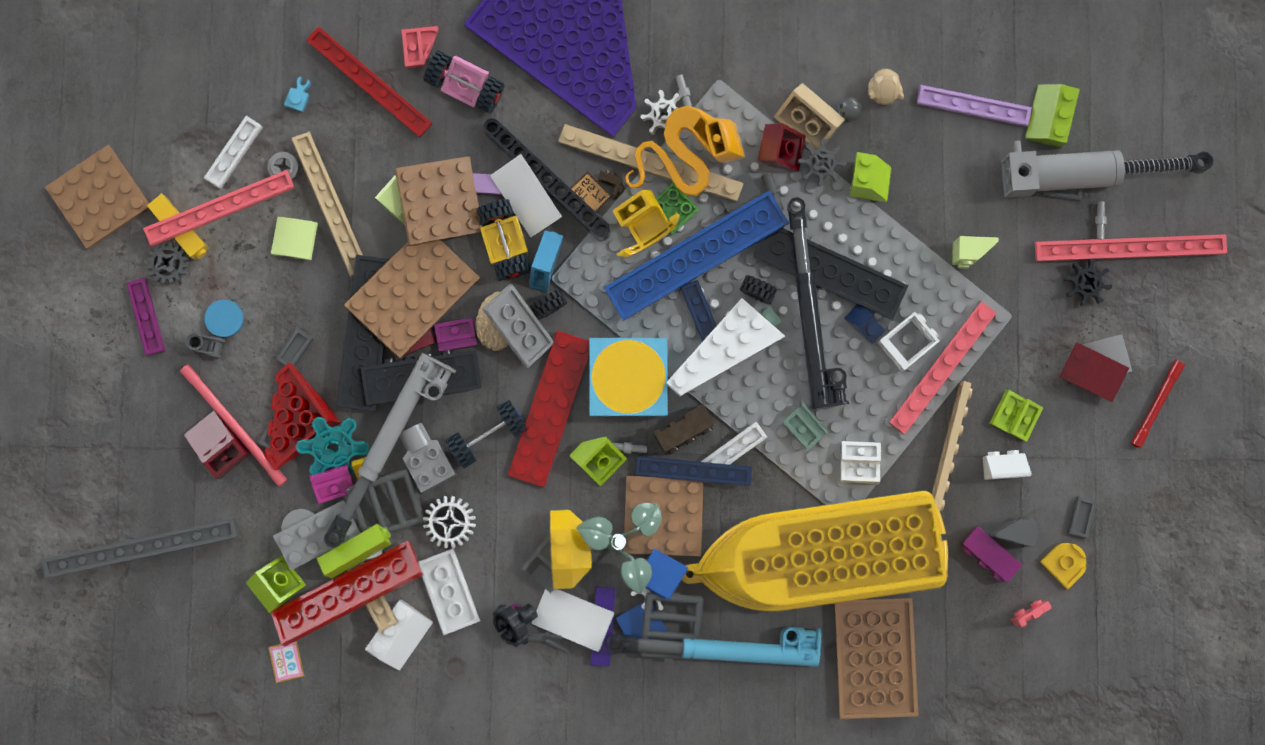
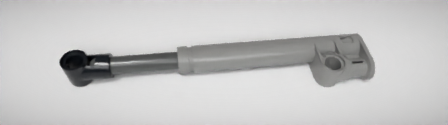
(424, 375)

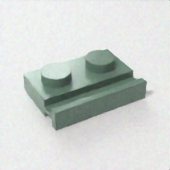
(805, 427)

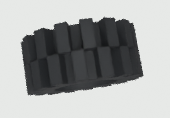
(758, 289)
(548, 304)

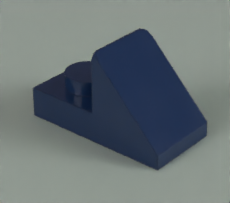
(864, 323)

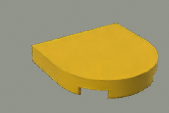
(1065, 563)

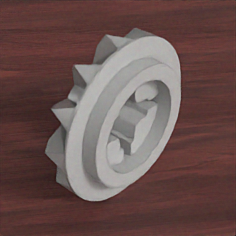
(278, 159)

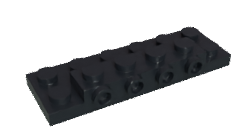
(385, 381)

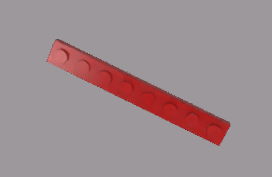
(369, 82)

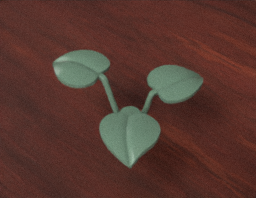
(597, 536)

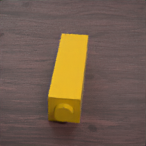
(190, 241)

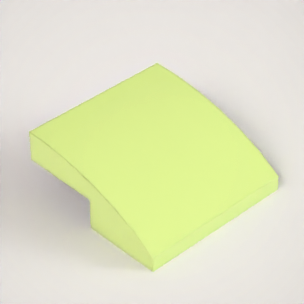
(294, 238)

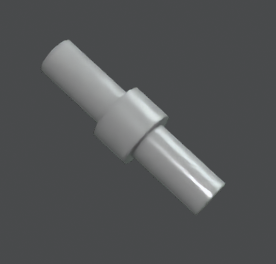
(683, 92)
(1100, 220)
(628, 447)

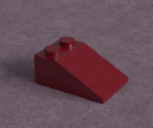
(1094, 372)

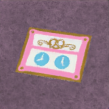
(286, 662)

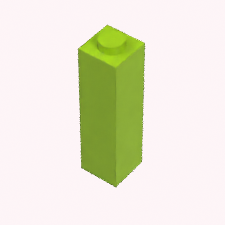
(354, 551)

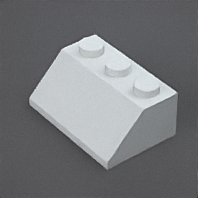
(400, 640)

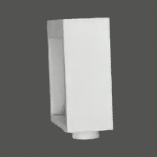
(930, 334)

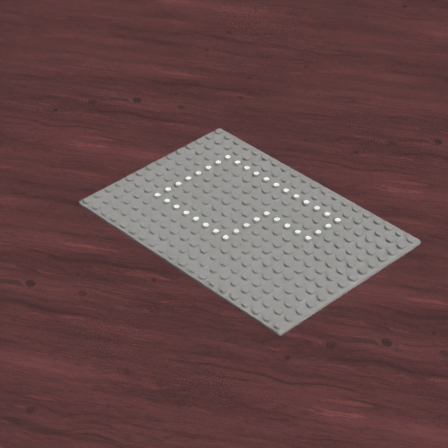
(776, 378)

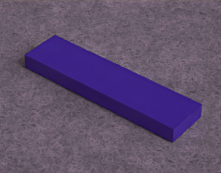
(604, 598)

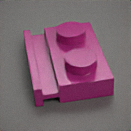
(331, 483)

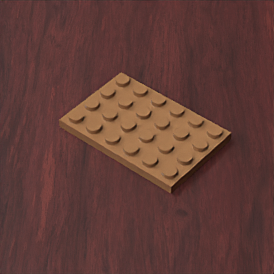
(411, 294)
(876, 658)

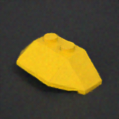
(568, 550)

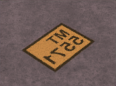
(591, 191)

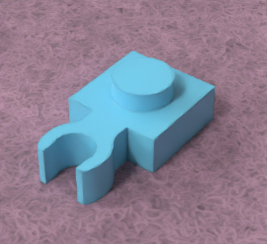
(297, 97)

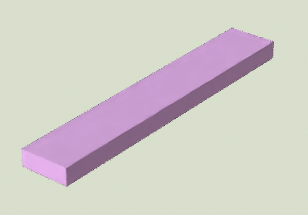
(973, 106)

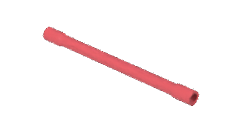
(194, 379)

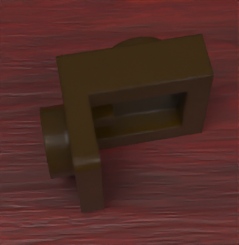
(610, 179)

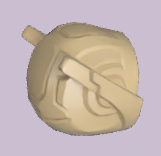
(885, 87)

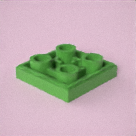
(675, 201)

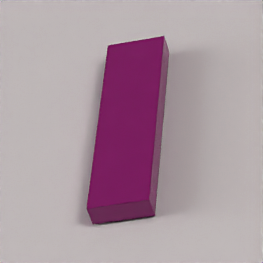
(145, 317)

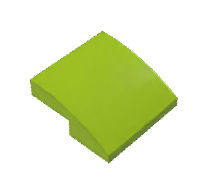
(1016, 415)

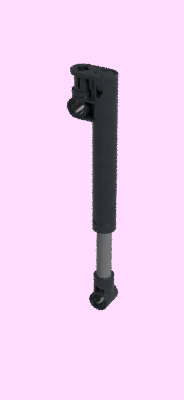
(823, 389)

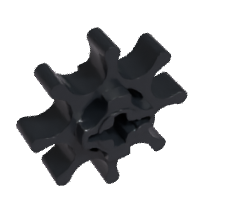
(1081, 277)

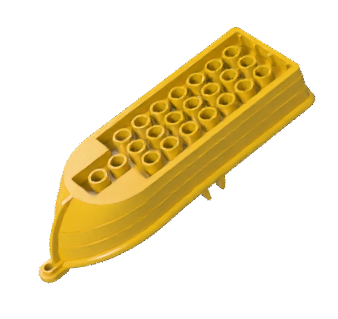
(828, 554)

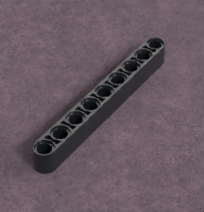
(551, 187)

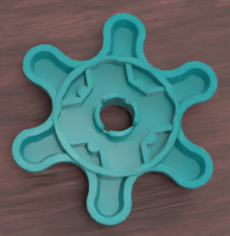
(339, 435)

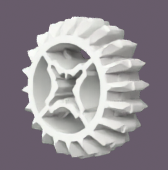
(450, 513)

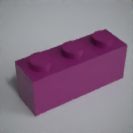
(990, 555)

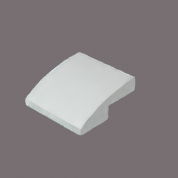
(860, 462)

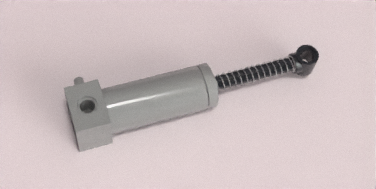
(1027, 173)

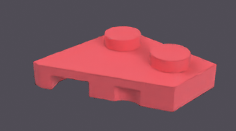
(418, 45)
(1036, 610)

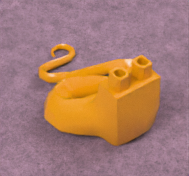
(716, 135)

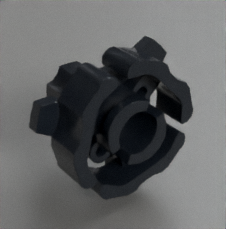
(514, 623)

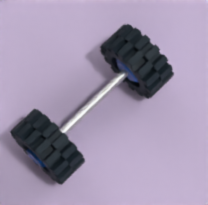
(461, 449)

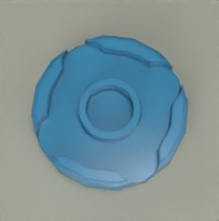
(224, 318)

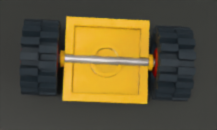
(503, 239)

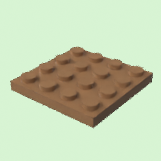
(98, 197)
(438, 200)
(680, 515)

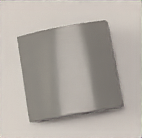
(1113, 348)

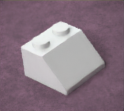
(1005, 466)

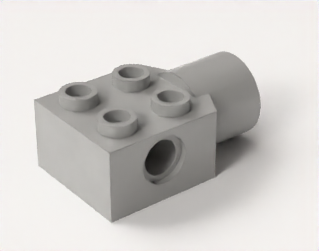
(425, 459)

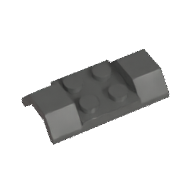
(540, 563)

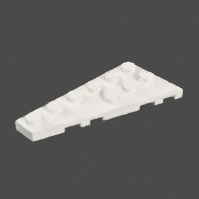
(731, 342)

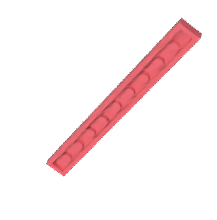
(1130, 248)

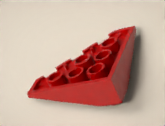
(294, 412)

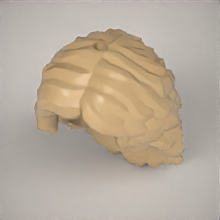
(486, 331)

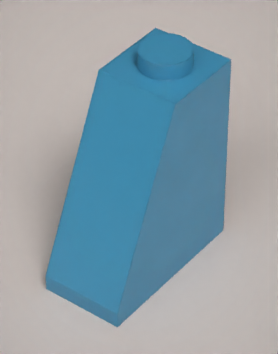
(545, 261)

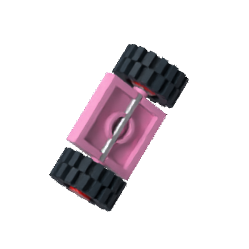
(464, 81)

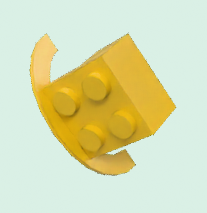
(645, 221)

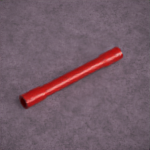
(1172, 376)

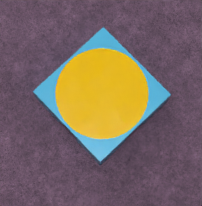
(628, 377)

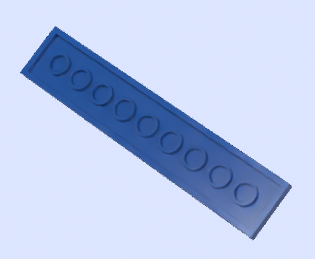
(696, 255)

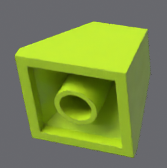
(598, 458)

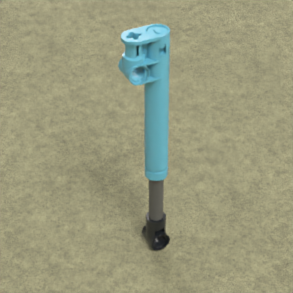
(798, 651)

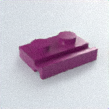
(455, 334)

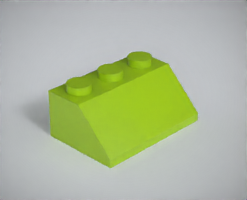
(1052, 114)

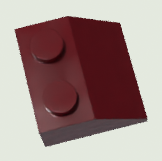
(781, 147)

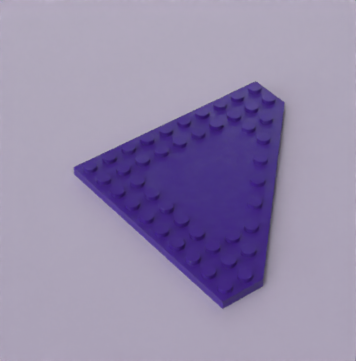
(569, 48)

